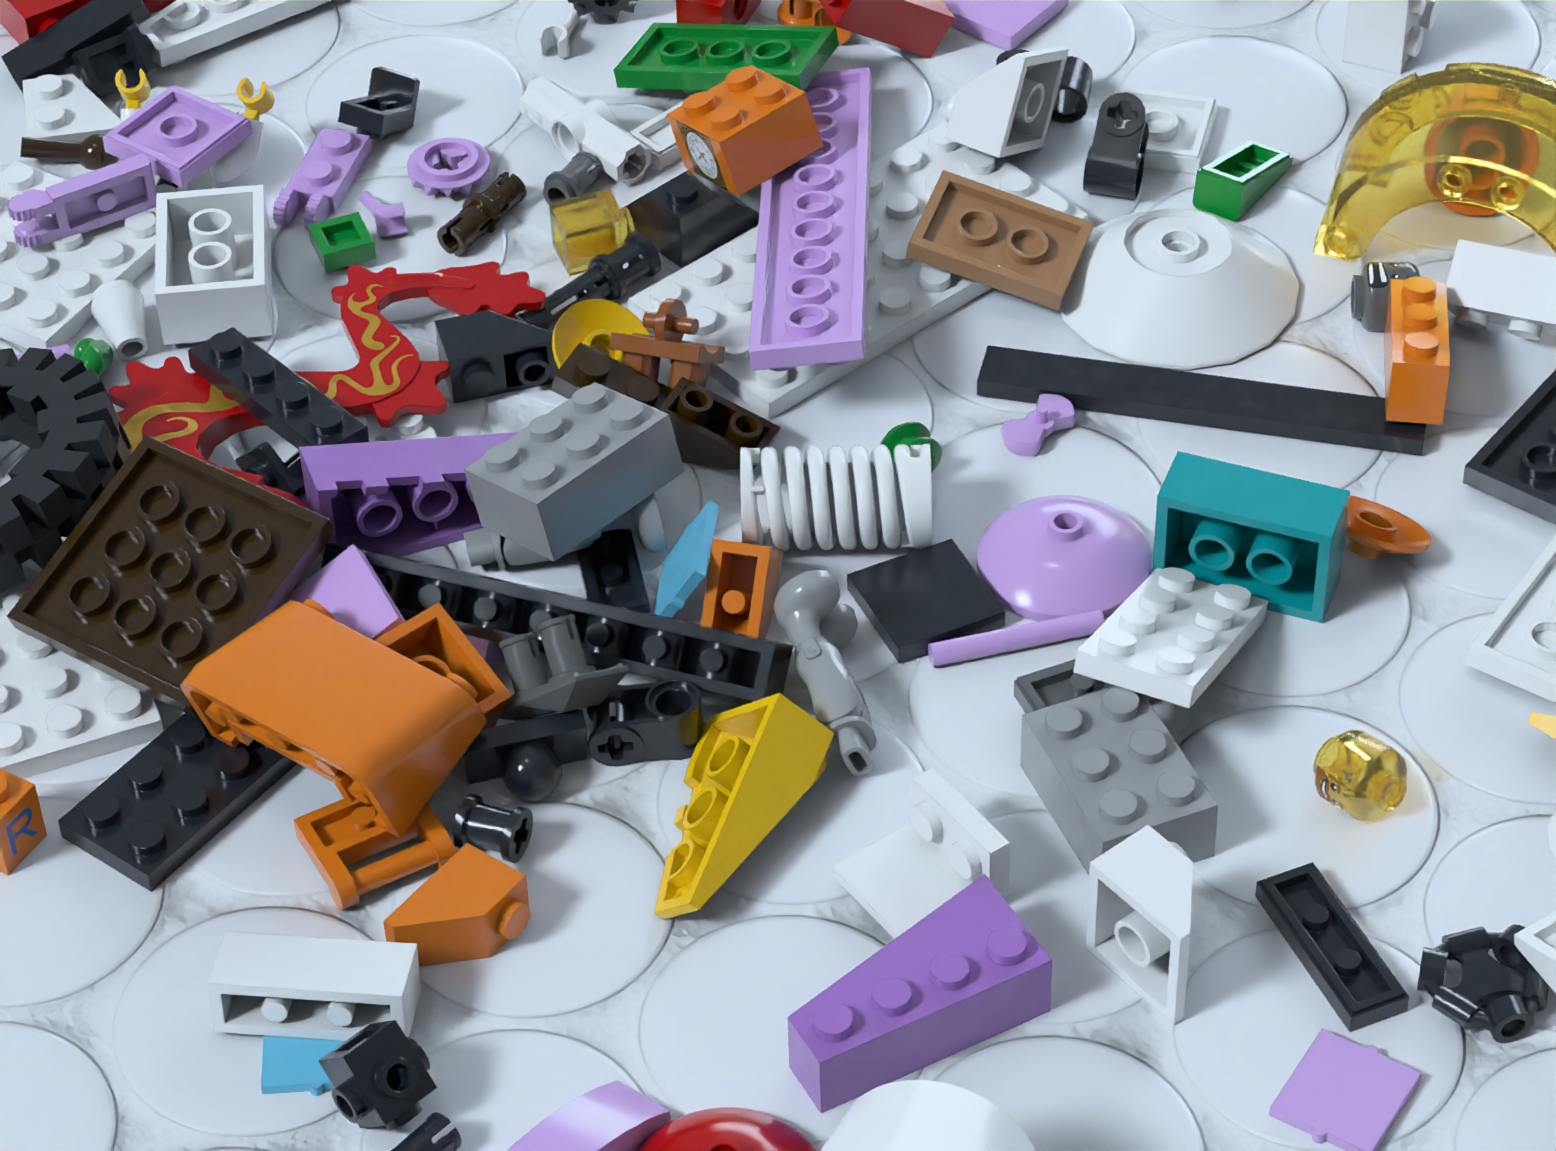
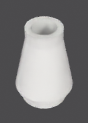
(121, 316)

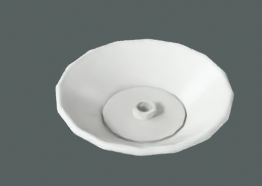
(1179, 290)

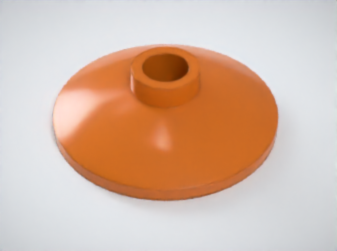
(1380, 528)

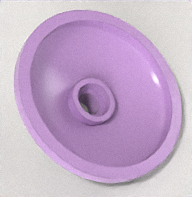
(1062, 557)

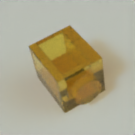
(587, 228)

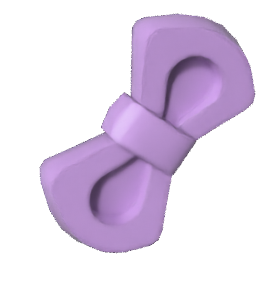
(1027, 434)

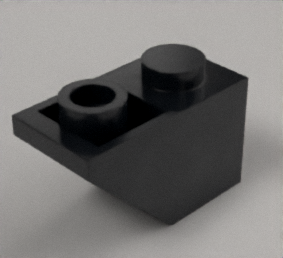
(493, 355)

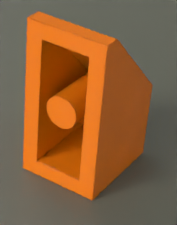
(741, 587)
(462, 910)

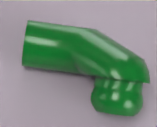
(95, 355)

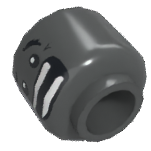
(1371, 291)

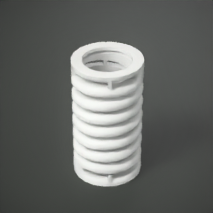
(837, 497)

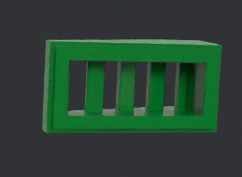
(1239, 179)

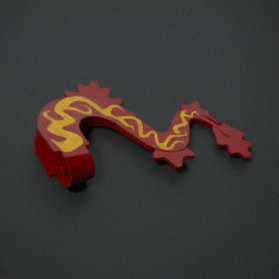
(387, 380)

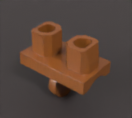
(669, 325)

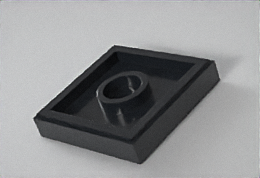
(925, 599)

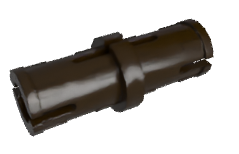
(481, 213)

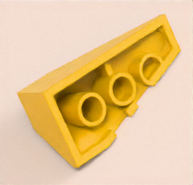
(743, 782)

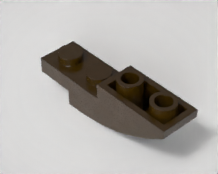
(704, 424)

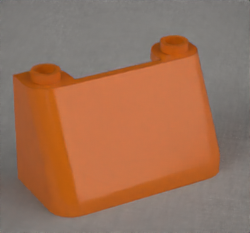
(339, 708)

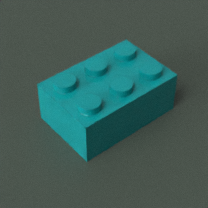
(1253, 532)

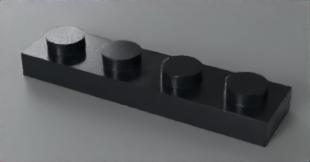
(274, 392)

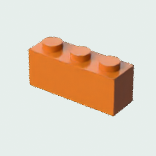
(1416, 351)

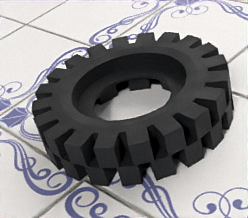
(71, 458)

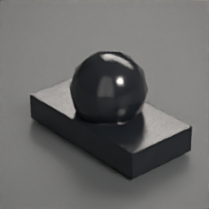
(528, 753)

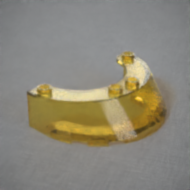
(1447, 137)

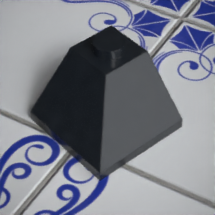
(690, 217)

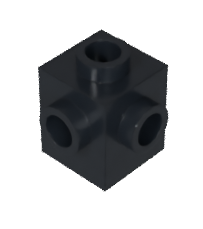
(379, 1076)

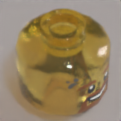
(1360, 775)

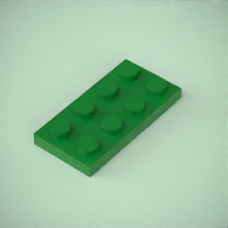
(702, 55)

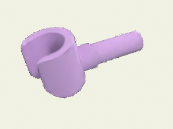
(388, 218)

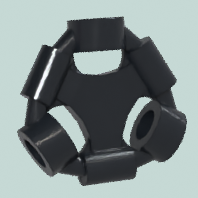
(1505, 988)

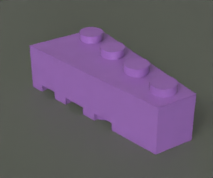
(396, 492)
(921, 998)

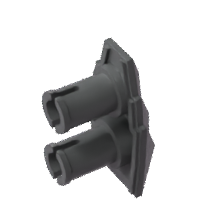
(573, 681)

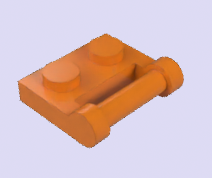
(346, 834)

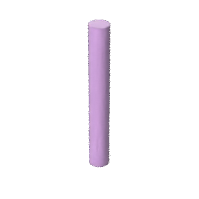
(1015, 638)

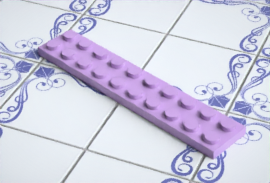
(816, 237)

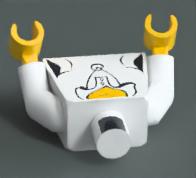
(231, 164)

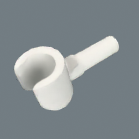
(558, 35)

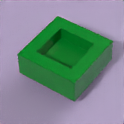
(342, 241)

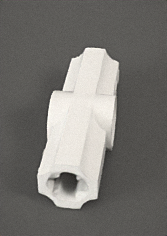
(585, 128)

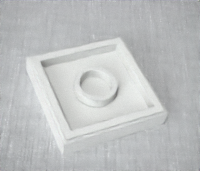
(1177, 128)

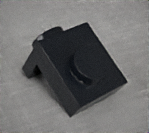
(102, 61)
(386, 108)
(276, 473)

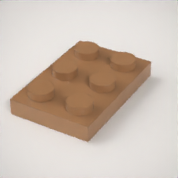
(1000, 240)

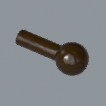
(88, 152)

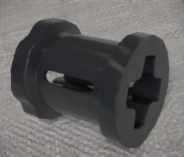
(492, 828)

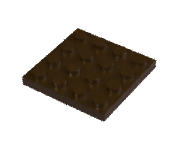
(169, 570)

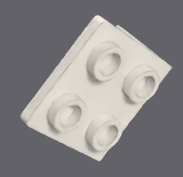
(927, 859)

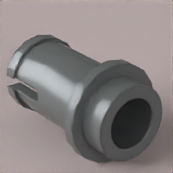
(572, 179)

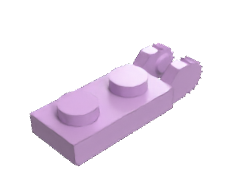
(322, 177)
(84, 202)

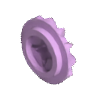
(464, 159)

